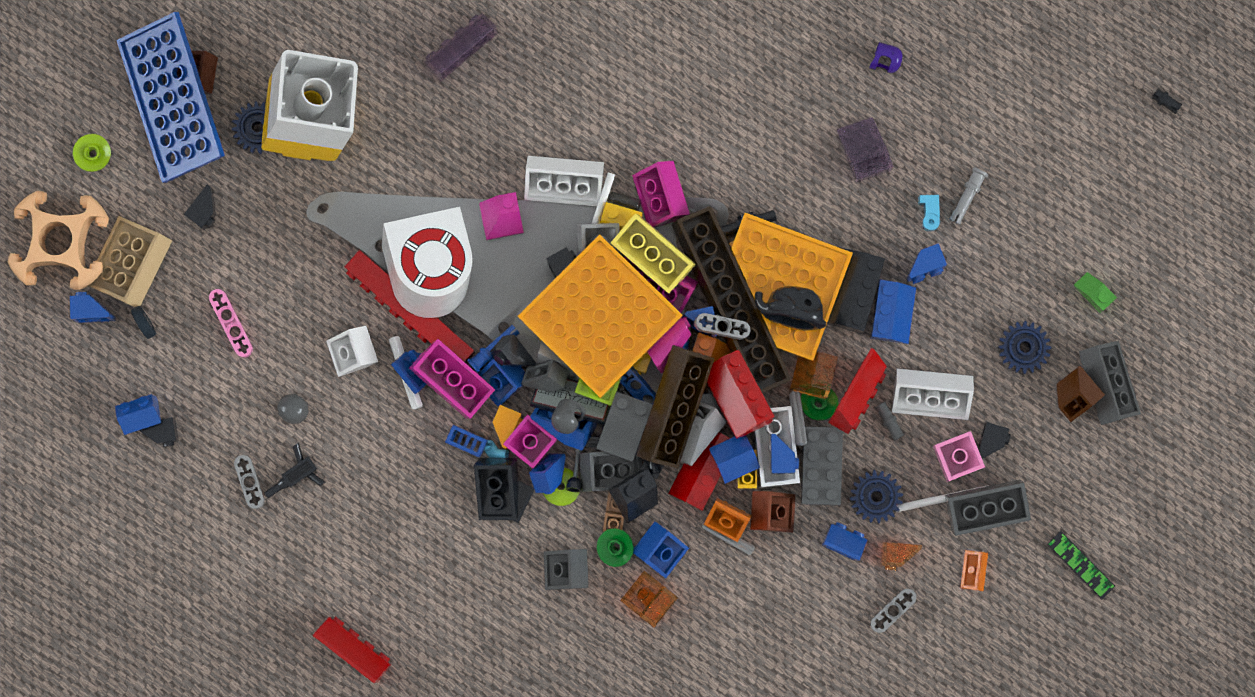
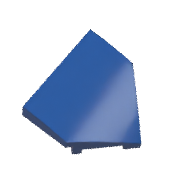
(402, 366)

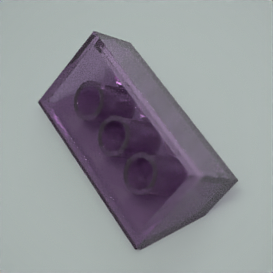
(461, 46)

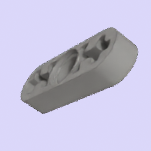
(736, 324)
(239, 470)
(900, 597)

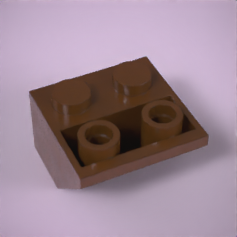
(1077, 393)

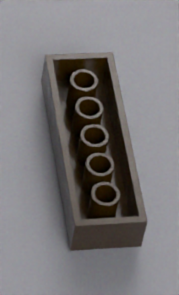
(675, 407)

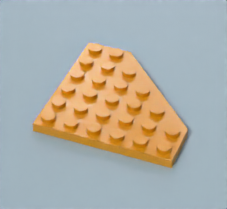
(782, 257)

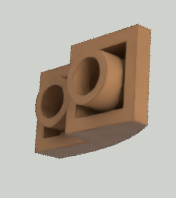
(613, 516)

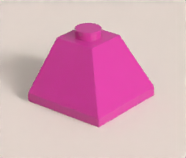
(501, 216)

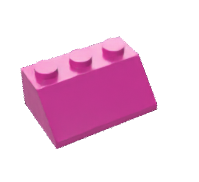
(661, 194)

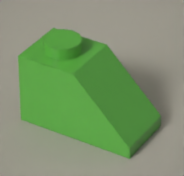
(1095, 292)

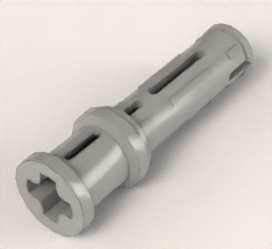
(972, 187)

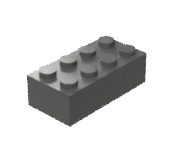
(822, 467)
(988, 507)

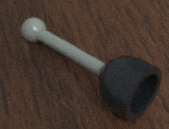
(574, 483)

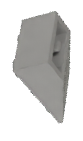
(704, 428)

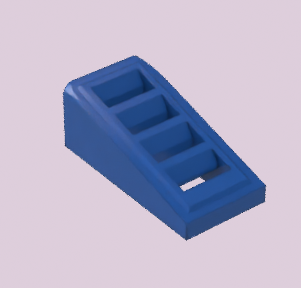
(452, 434)

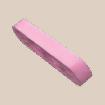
(232, 322)

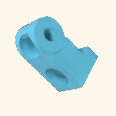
(931, 211)

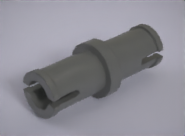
(889, 421)

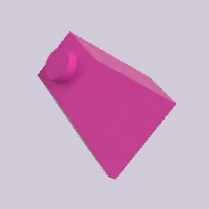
(676, 335)

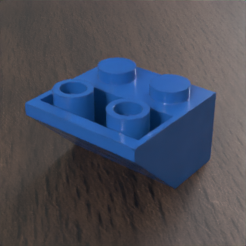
(927, 262)

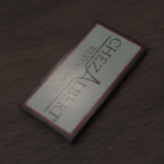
(548, 401)

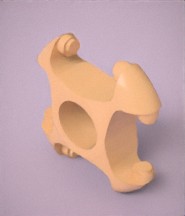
(42, 225)

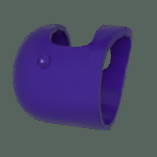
(890, 51)

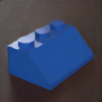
(893, 312)

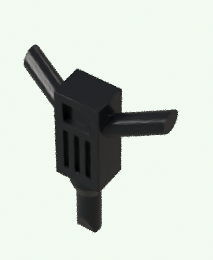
(303, 469)

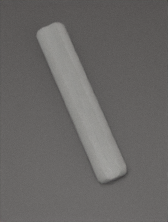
(798, 418)
(741, 544)

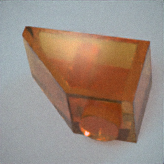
(897, 554)

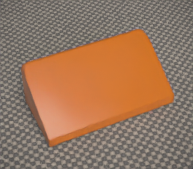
(974, 570)

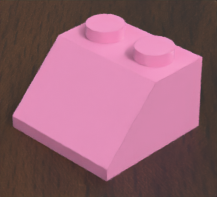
(958, 456)

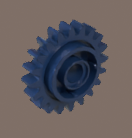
(245, 127)
(1036, 344)
(885, 488)

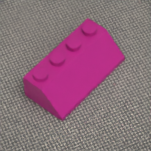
(452, 379)

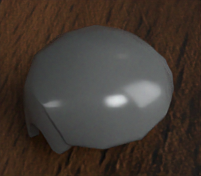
(292, 409)

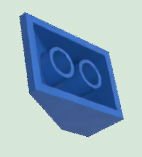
(577, 439)

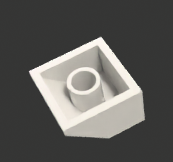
(352, 351)

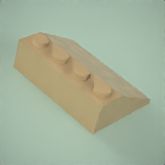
(130, 261)

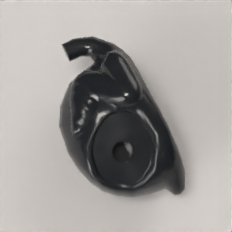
(793, 308)

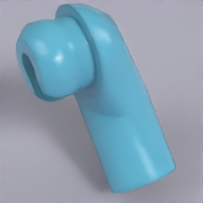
(494, 452)

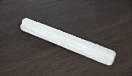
(398, 350)

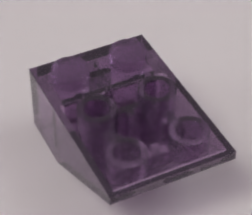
(865, 149)

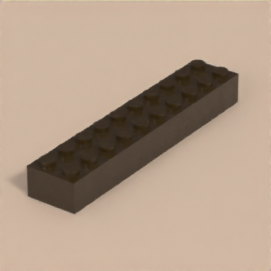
(730, 295)

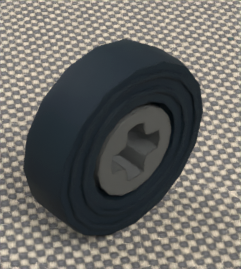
(143, 322)

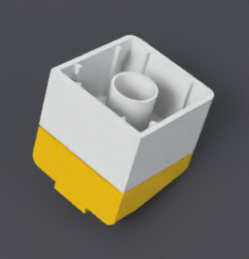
(310, 106)

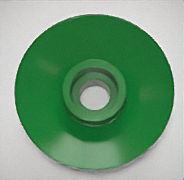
(821, 413)
(607, 550)

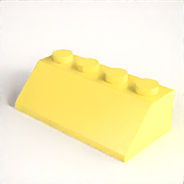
(653, 253)

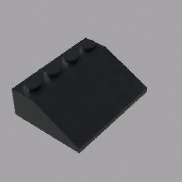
(856, 292)

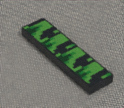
(1080, 564)

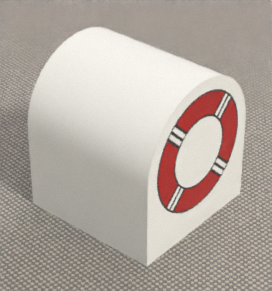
(428, 261)

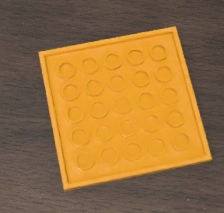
(599, 316)

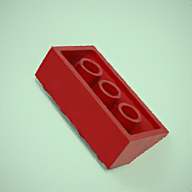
(858, 393)
(738, 395)
(698, 481)
(352, 649)

